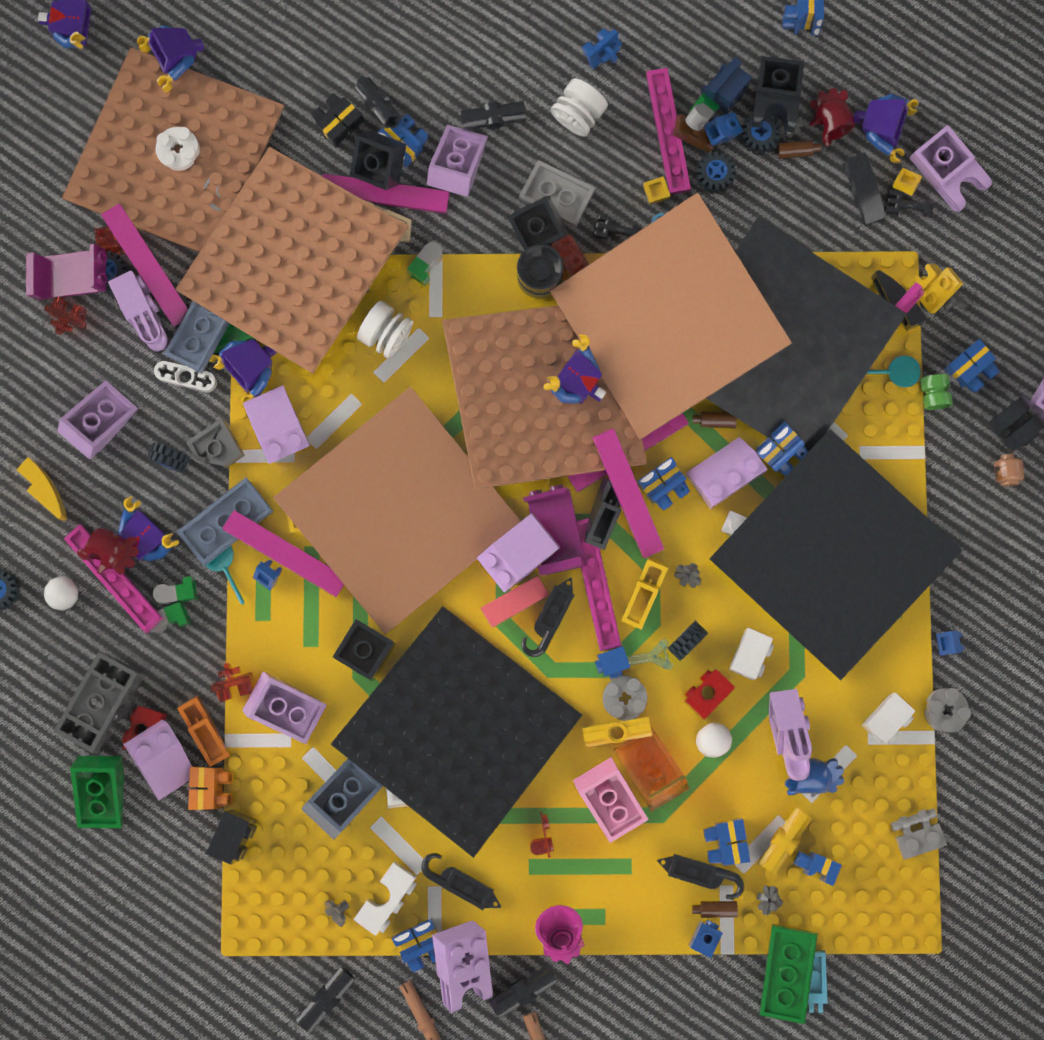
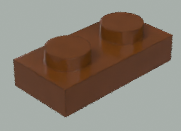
(686, 133)

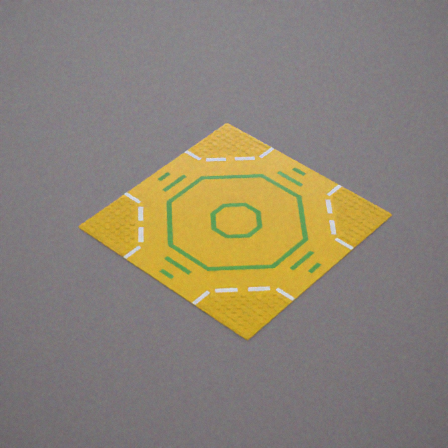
(617, 887)

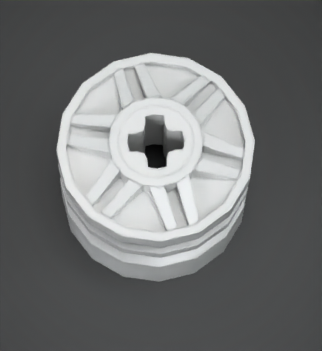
(579, 107)
(382, 328)

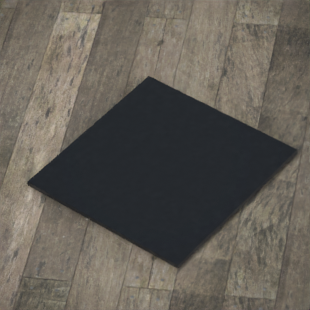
(833, 331)
(835, 554)
(457, 731)

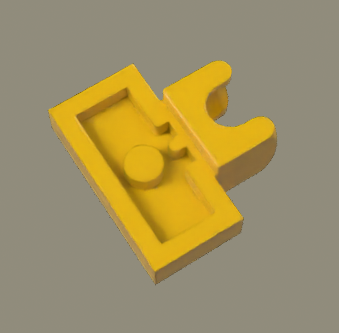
(938, 286)

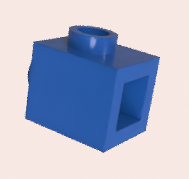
(723, 129)
(612, 663)
(706, 938)

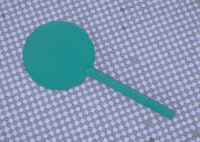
(902, 371)
(220, 564)

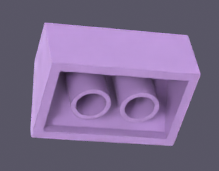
(726, 472)

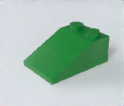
(98, 791)

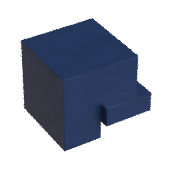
(728, 85)

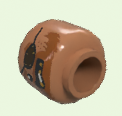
(1009, 470)

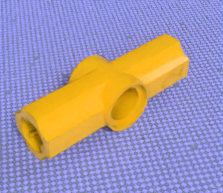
(602, 733)
(785, 840)

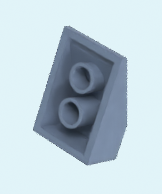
(341, 798)

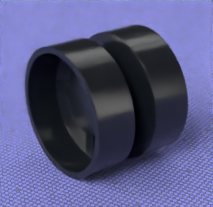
(539, 271)
(1021, 429)

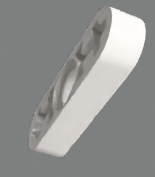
(168, 378)

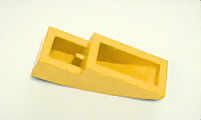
(43, 488)
(645, 592)

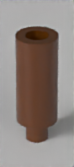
(797, 149)
(715, 420)
(716, 909)

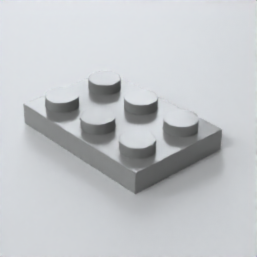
(566, 192)

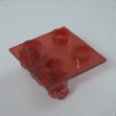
(542, 845)

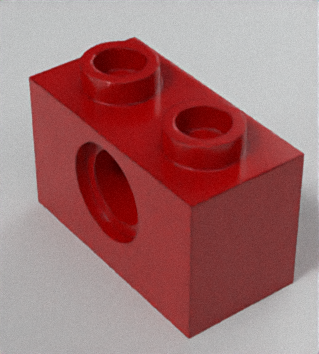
(721, 689)
(141, 716)

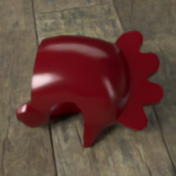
(834, 114)
(111, 550)

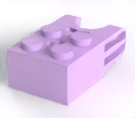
(956, 168)
(140, 309)
(790, 732)
(462, 963)

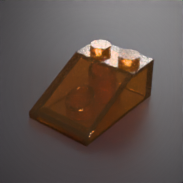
(652, 770)

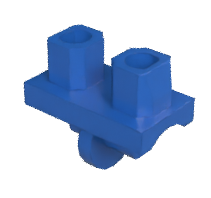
(604, 49)

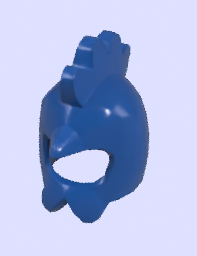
(822, 778)

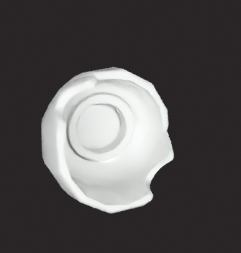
(61, 593)
(714, 740)

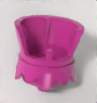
(560, 933)

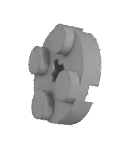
(635, 705)
(958, 705)

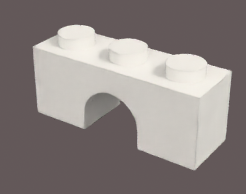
(375, 916)

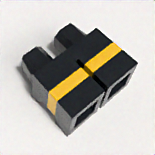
(338, 120)

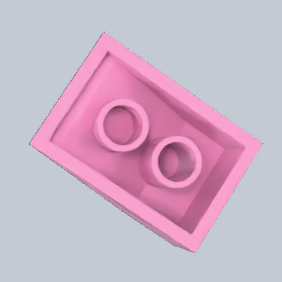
(610, 800)

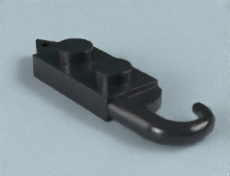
(550, 617)
(700, 873)
(461, 884)

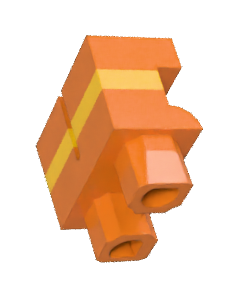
(213, 796)

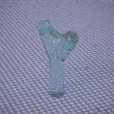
(653, 656)

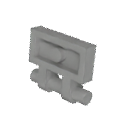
(921, 840)

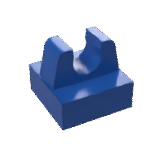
(266, 575)
(949, 642)

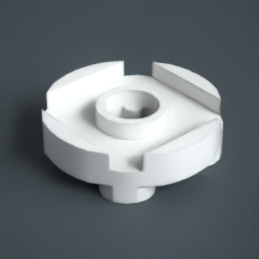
(166, 142)

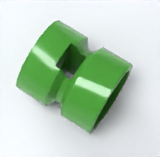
(936, 392)

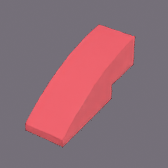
(514, 602)

